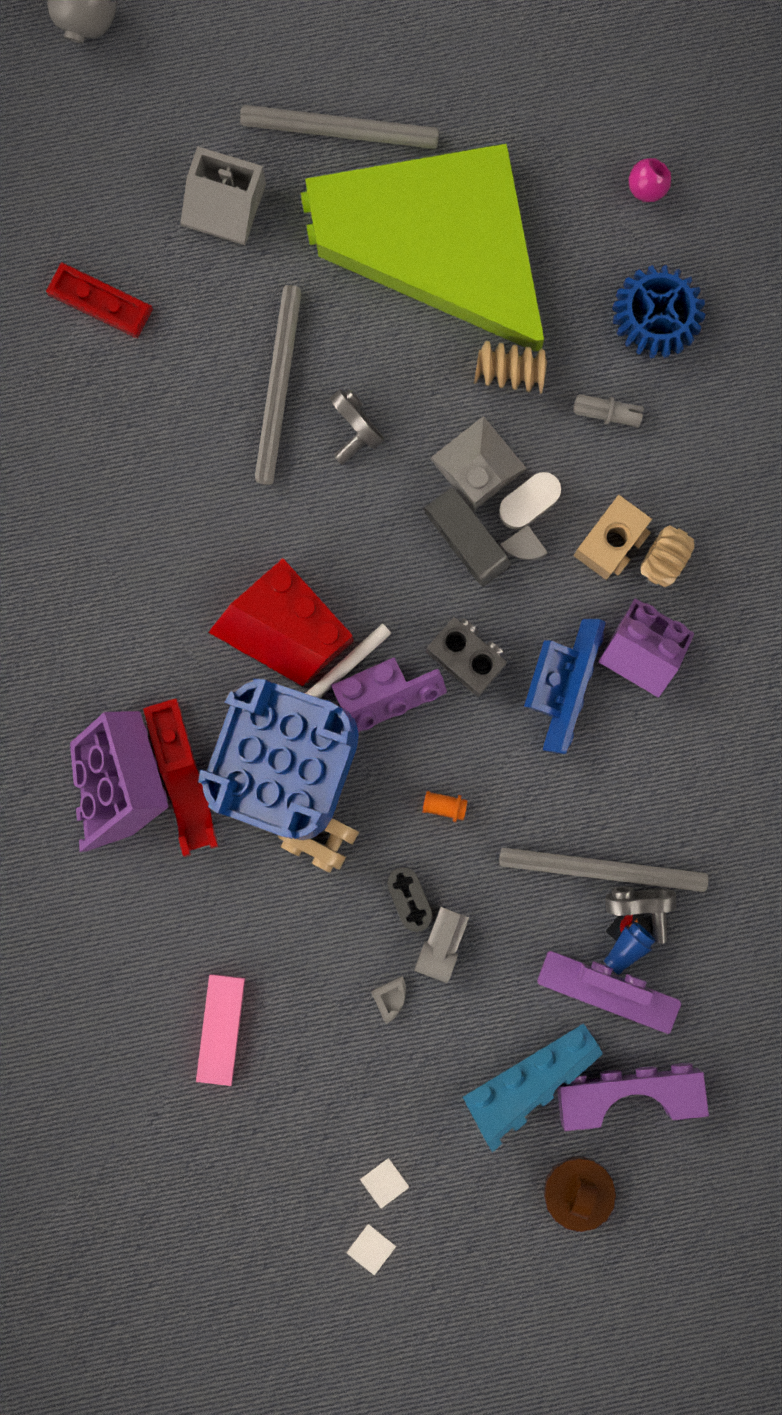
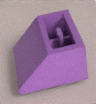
(647, 647)

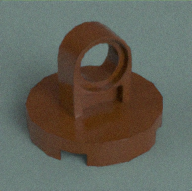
(579, 1194)

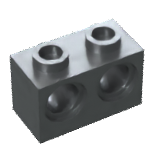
(460, 663)

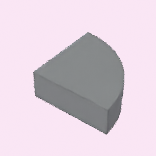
(524, 545)
(390, 998)

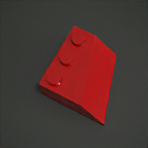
(283, 626)

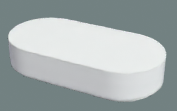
(529, 500)

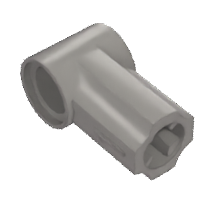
(439, 952)

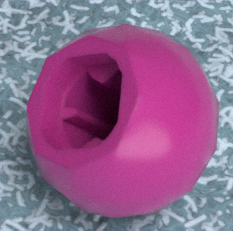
(649, 180)

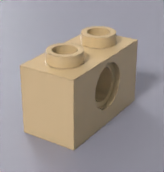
(619, 518)

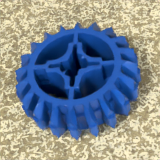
(641, 291)

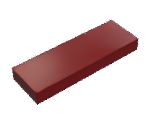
(99, 300)

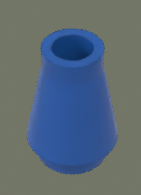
(630, 946)

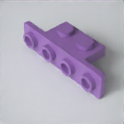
(384, 693)
(609, 992)

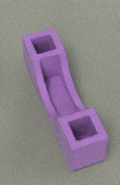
(678, 1091)

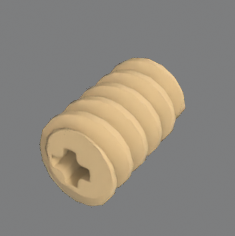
(511, 366)

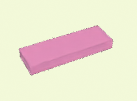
(220, 1030)

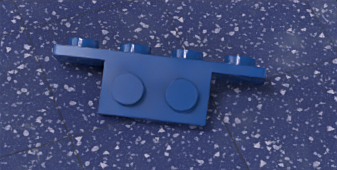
(562, 681)

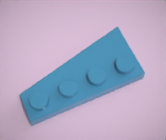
(517, 1091)

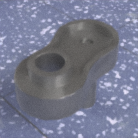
(349, 407)
(658, 901)

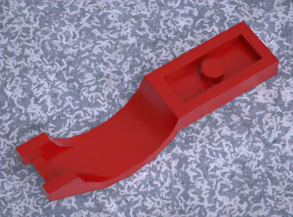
(180, 776)

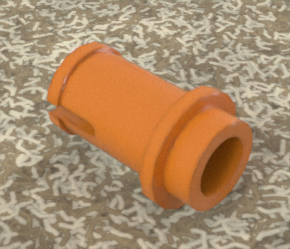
(445, 806)

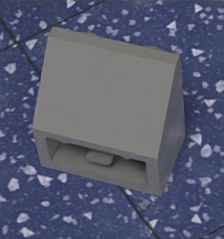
(222, 195)

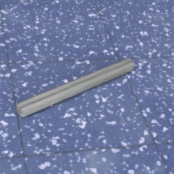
(339, 126)
(278, 385)
(603, 869)

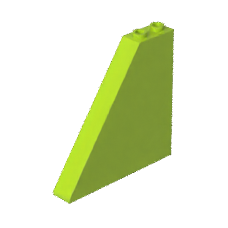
(436, 232)

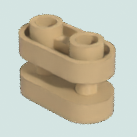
(324, 855)

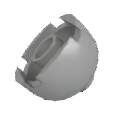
(82, 17)

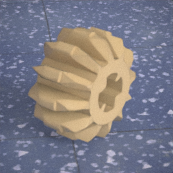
(667, 556)

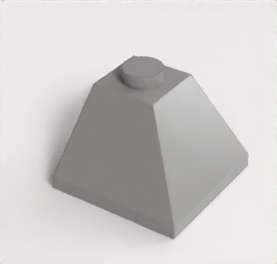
(478, 463)

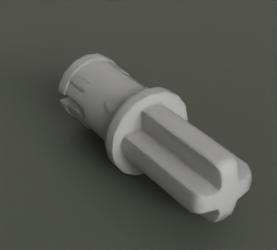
(608, 410)

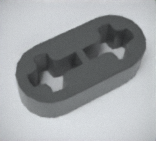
(417, 895)

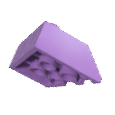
(115, 779)

